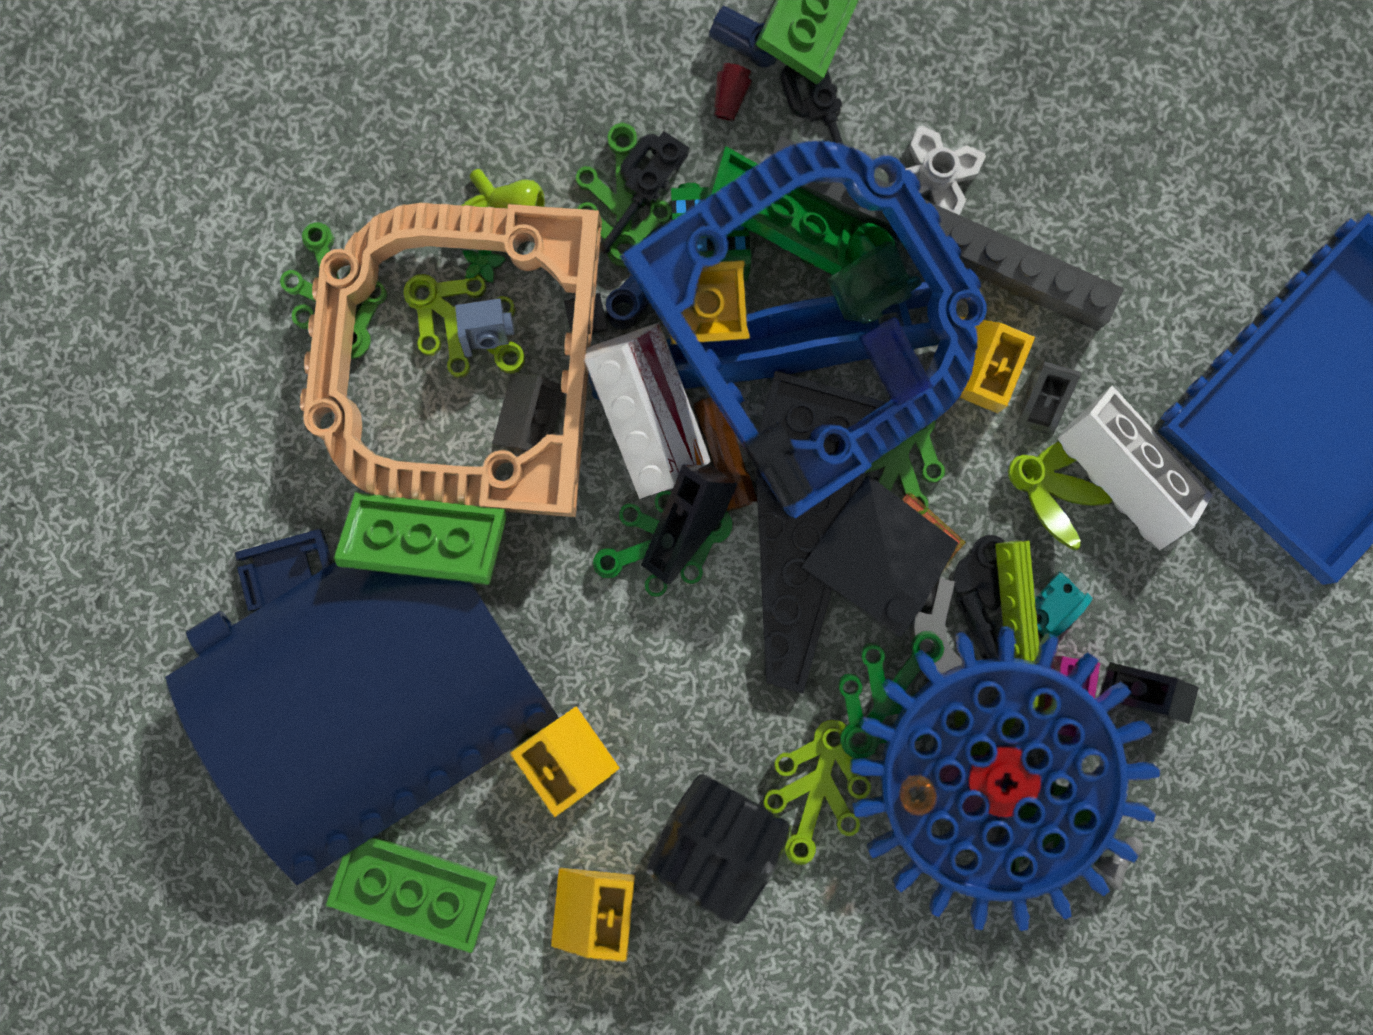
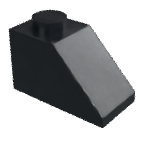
(1154, 692)

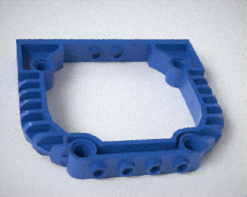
(669, 269)

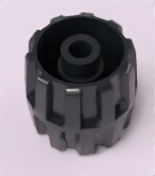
(718, 849)

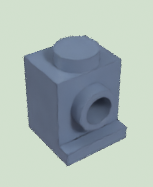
(483, 325)

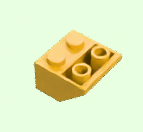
(996, 365)
(565, 761)
(593, 913)

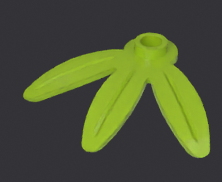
(1044, 482)

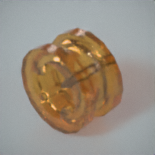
(905, 796)

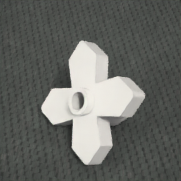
(953, 168)

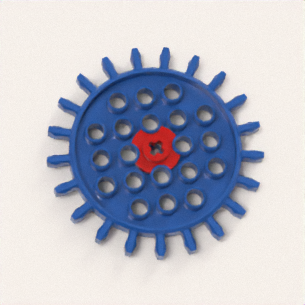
(1017, 687)

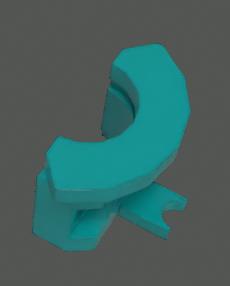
(1058, 608)

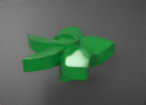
(482, 263)

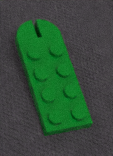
(803, 221)

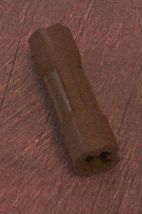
(725, 452)

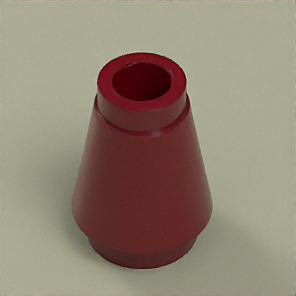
(731, 89)

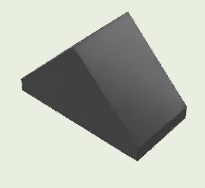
(1047, 397)

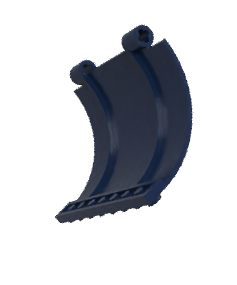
(351, 707)

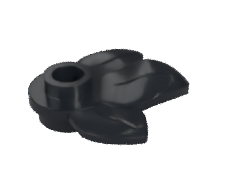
(979, 573)

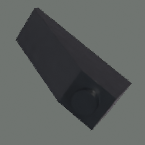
(688, 519)

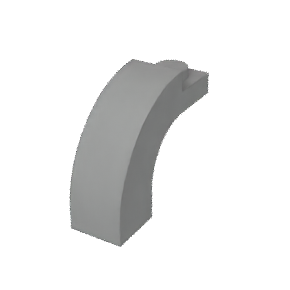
(934, 621)

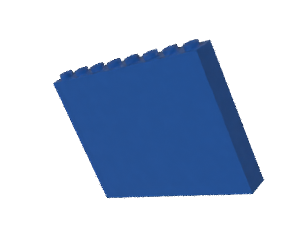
(1292, 411)

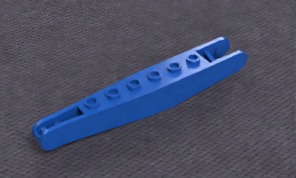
(799, 339)

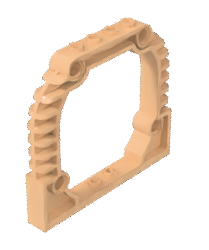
(565, 246)

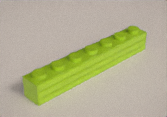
(1019, 600)

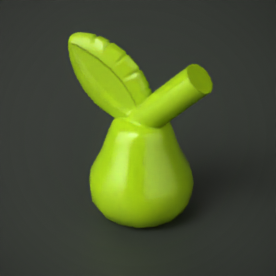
(521, 192)

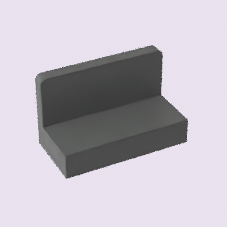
(527, 412)

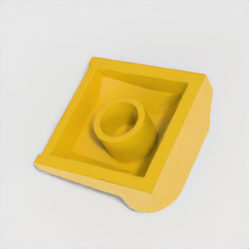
(718, 304)

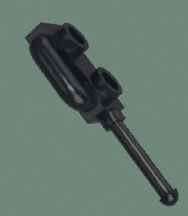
(821, 101)
(647, 183)

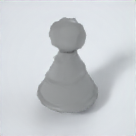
(1114, 868)

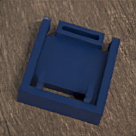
(279, 566)

